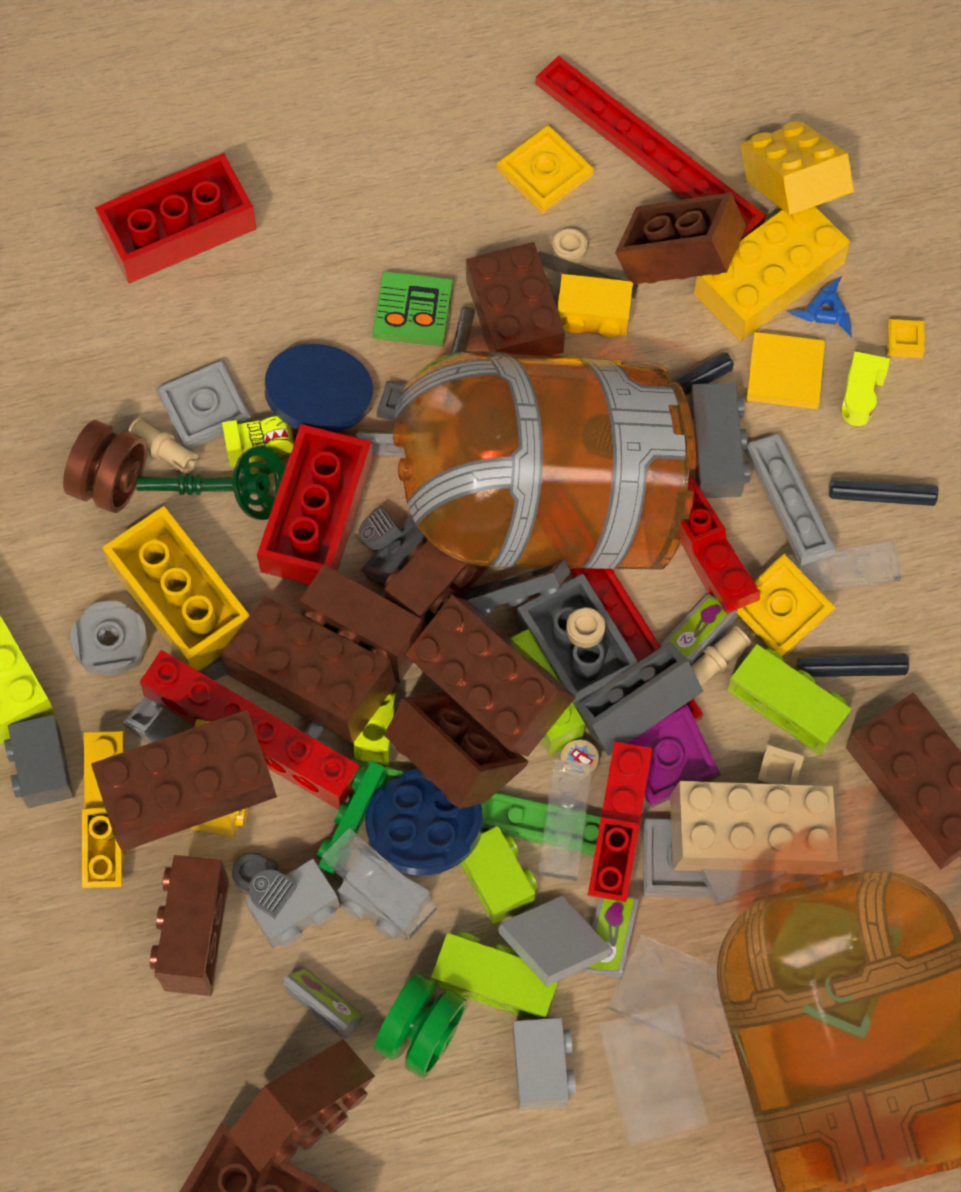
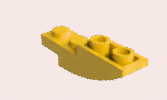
(101, 854)

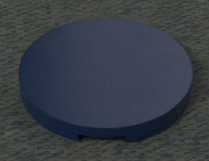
(318, 387)
(419, 828)

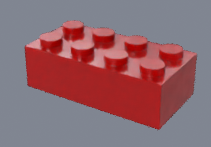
(176, 218)
(315, 504)

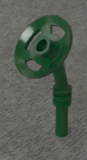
(248, 484)

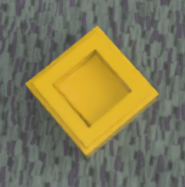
(905, 338)

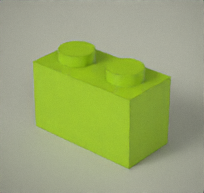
(499, 877)

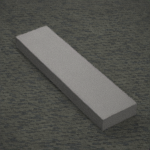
(790, 499)

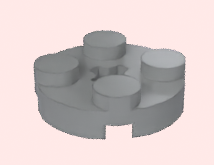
(124, 653)

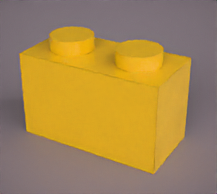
(594, 305)

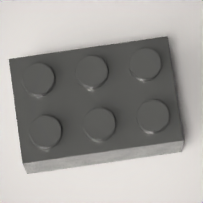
(577, 668)

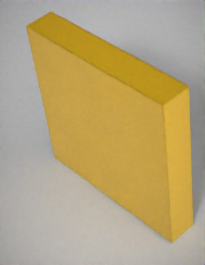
(545, 169)
(785, 370)
(787, 607)

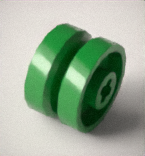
(416, 1023)

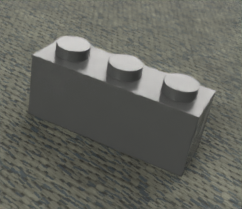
(719, 439)
(639, 697)

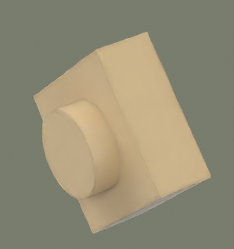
(779, 767)

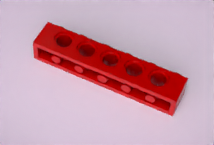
(284, 747)

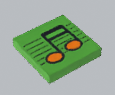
(412, 309)

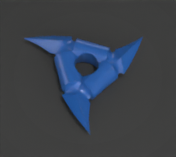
(826, 296)

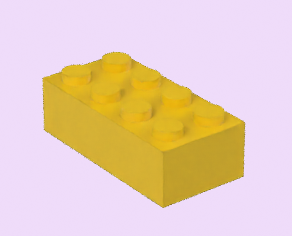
(773, 270)
(176, 588)

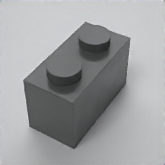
(39, 761)

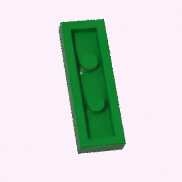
(353, 814)

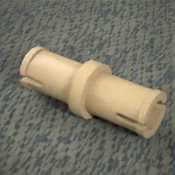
(164, 446)
(717, 657)

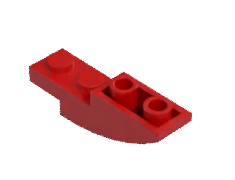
(714, 557)
(620, 822)

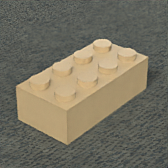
(753, 827)

